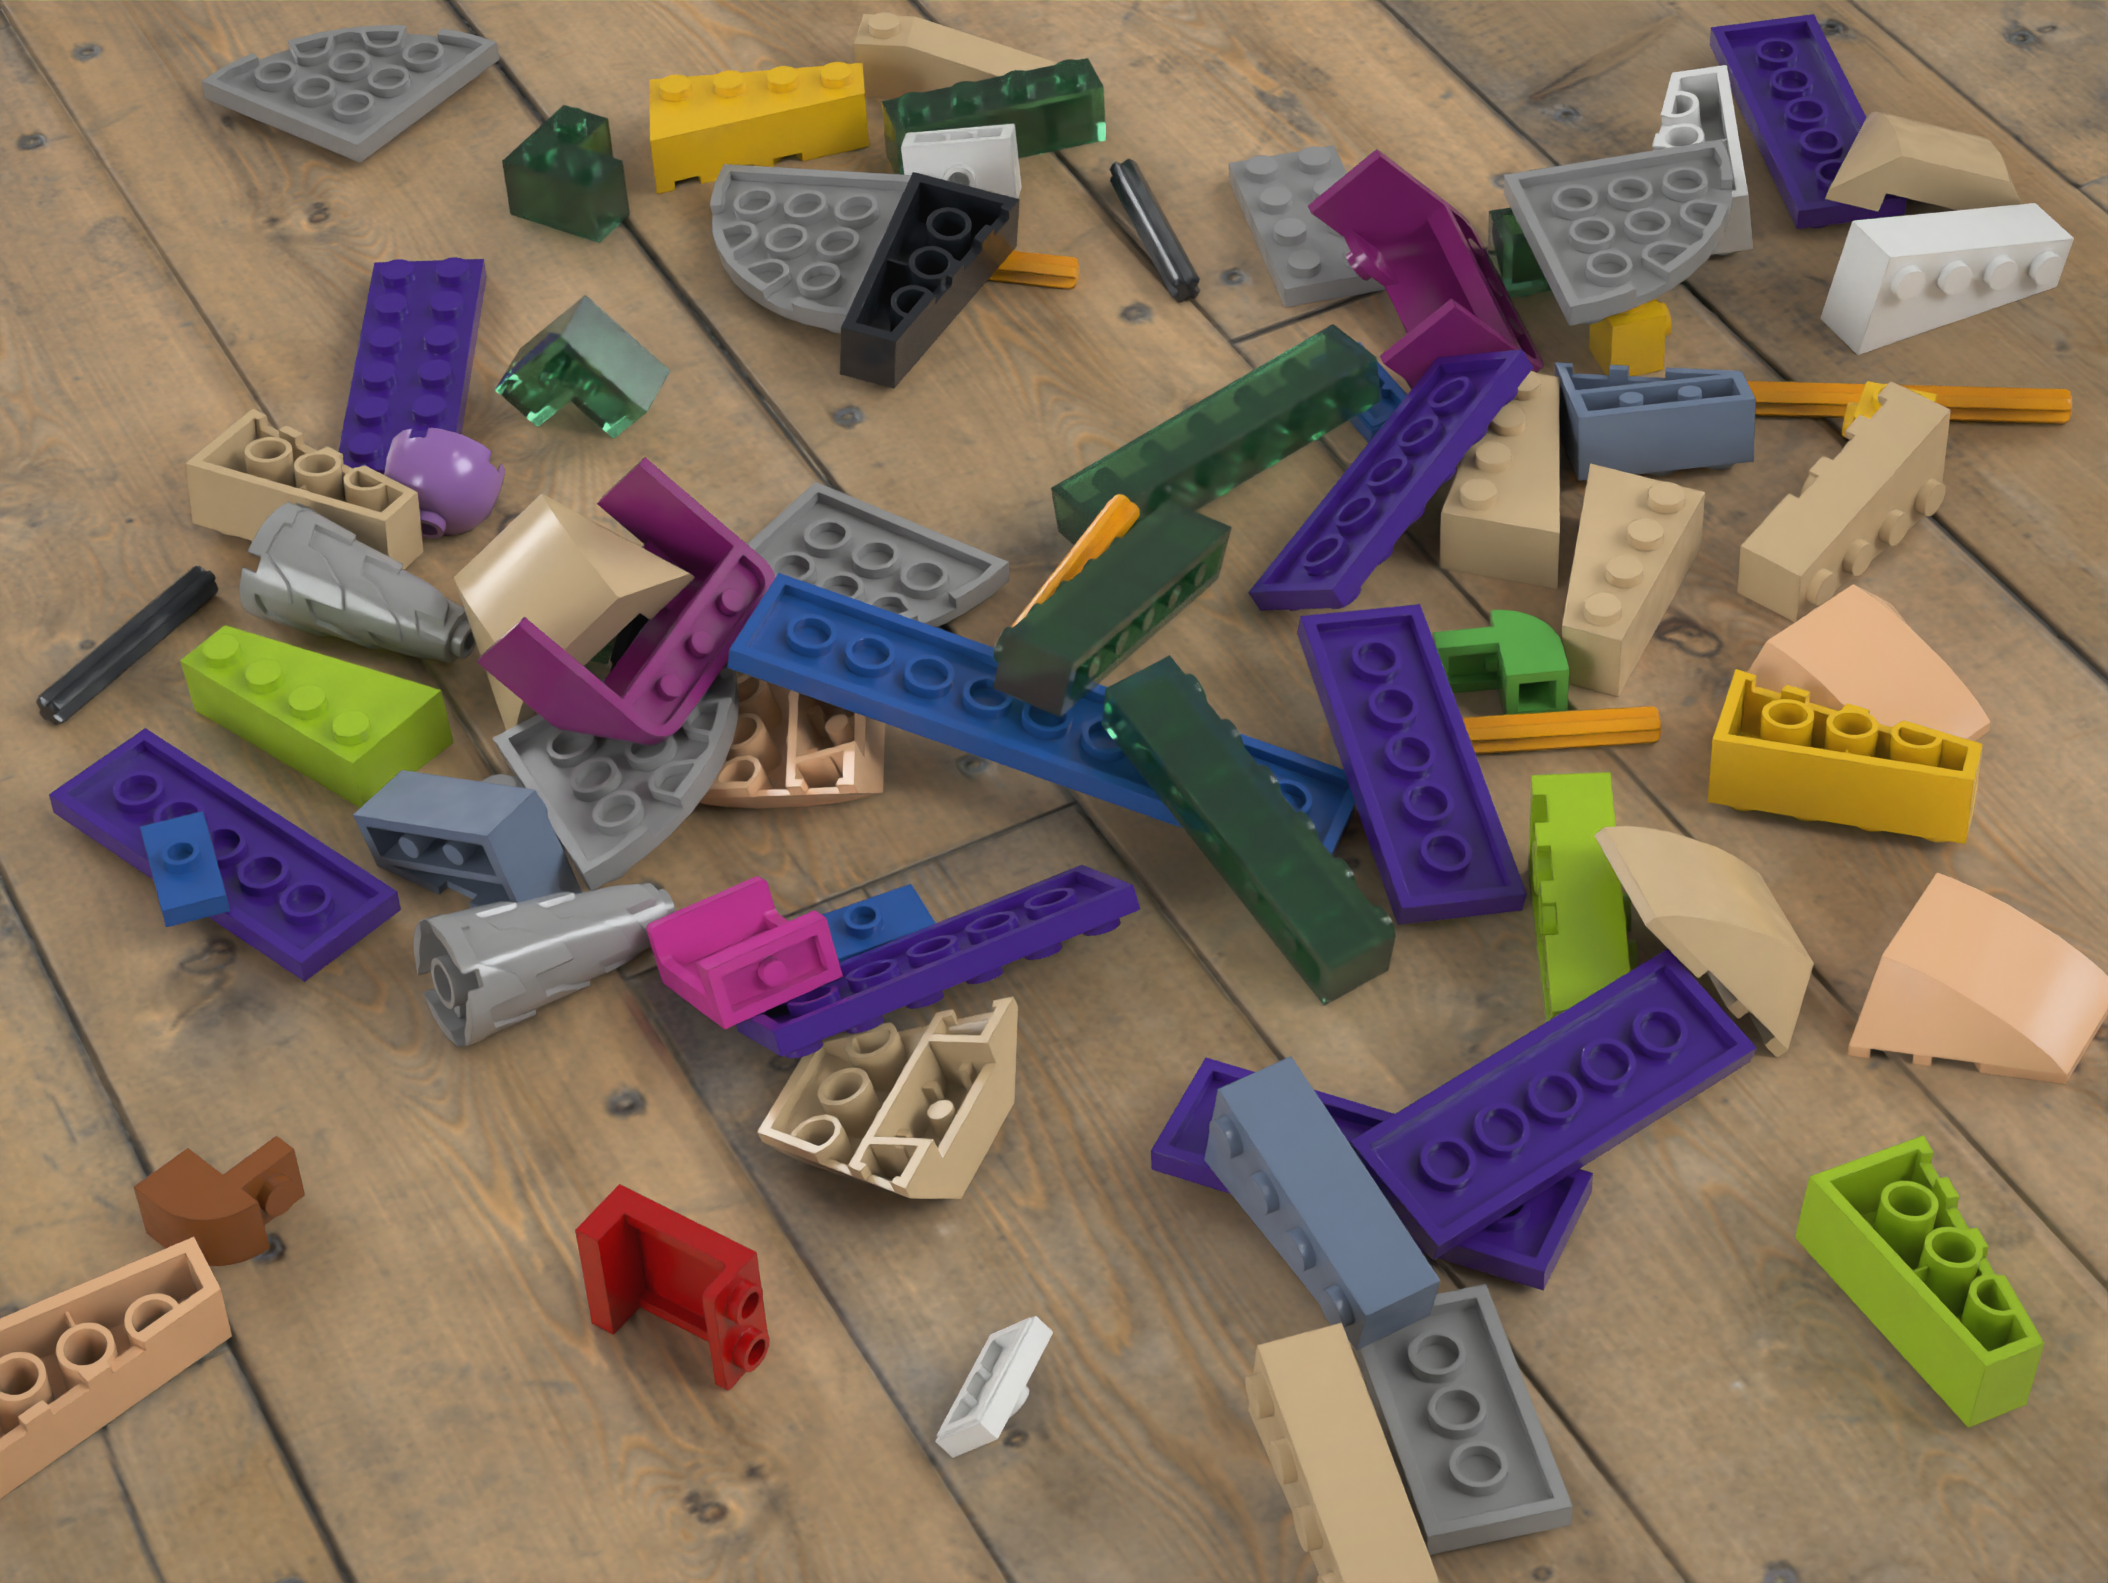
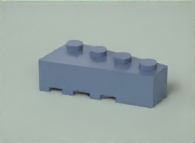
(1318, 1203)

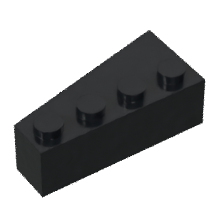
(923, 274)

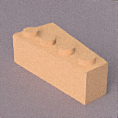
(99, 1352)

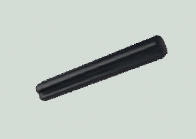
(1154, 230)
(127, 645)

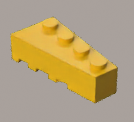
(753, 119)
(1840, 765)

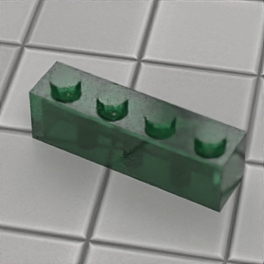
(1049, 106)

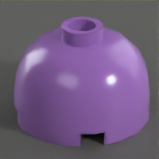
(451, 479)

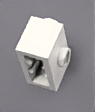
(968, 156)

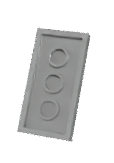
(1297, 247)
(1464, 1426)

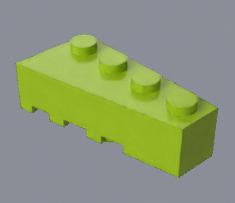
(316, 711)
(1575, 891)
(1923, 1277)

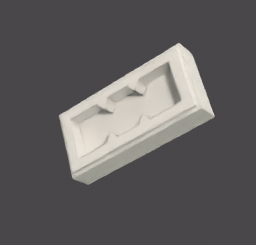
(994, 1387)

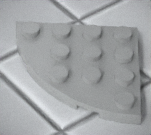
(352, 84)
(1623, 224)
(801, 235)
(878, 557)
(618, 796)

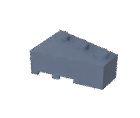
(1654, 421)
(466, 837)

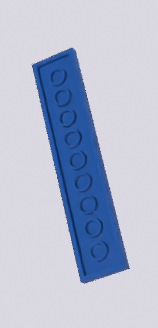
(946, 693)

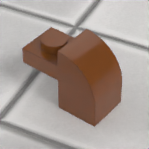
(219, 1209)

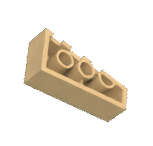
(258, 469)
(1507, 493)
(1849, 506)
(1626, 568)
(1334, 1461)

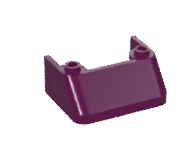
(1427, 264)
(674, 652)

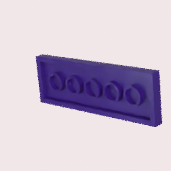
(1797, 113)
(412, 355)
(1391, 482)
(1410, 765)
(281, 884)
(953, 951)
(1551, 1102)
(1515, 1247)

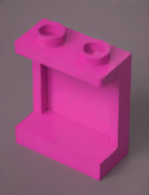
(740, 955)

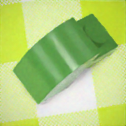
(1514, 656)

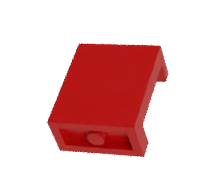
(678, 1270)

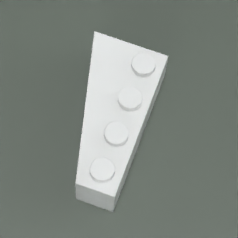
(1702, 110)
(1938, 269)

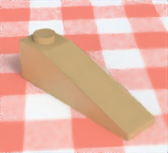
(924, 56)

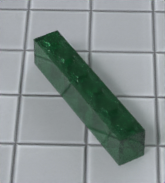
(1228, 433)
(1110, 608)
(1249, 829)

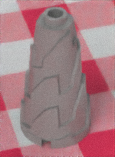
(334, 585)
(513, 957)

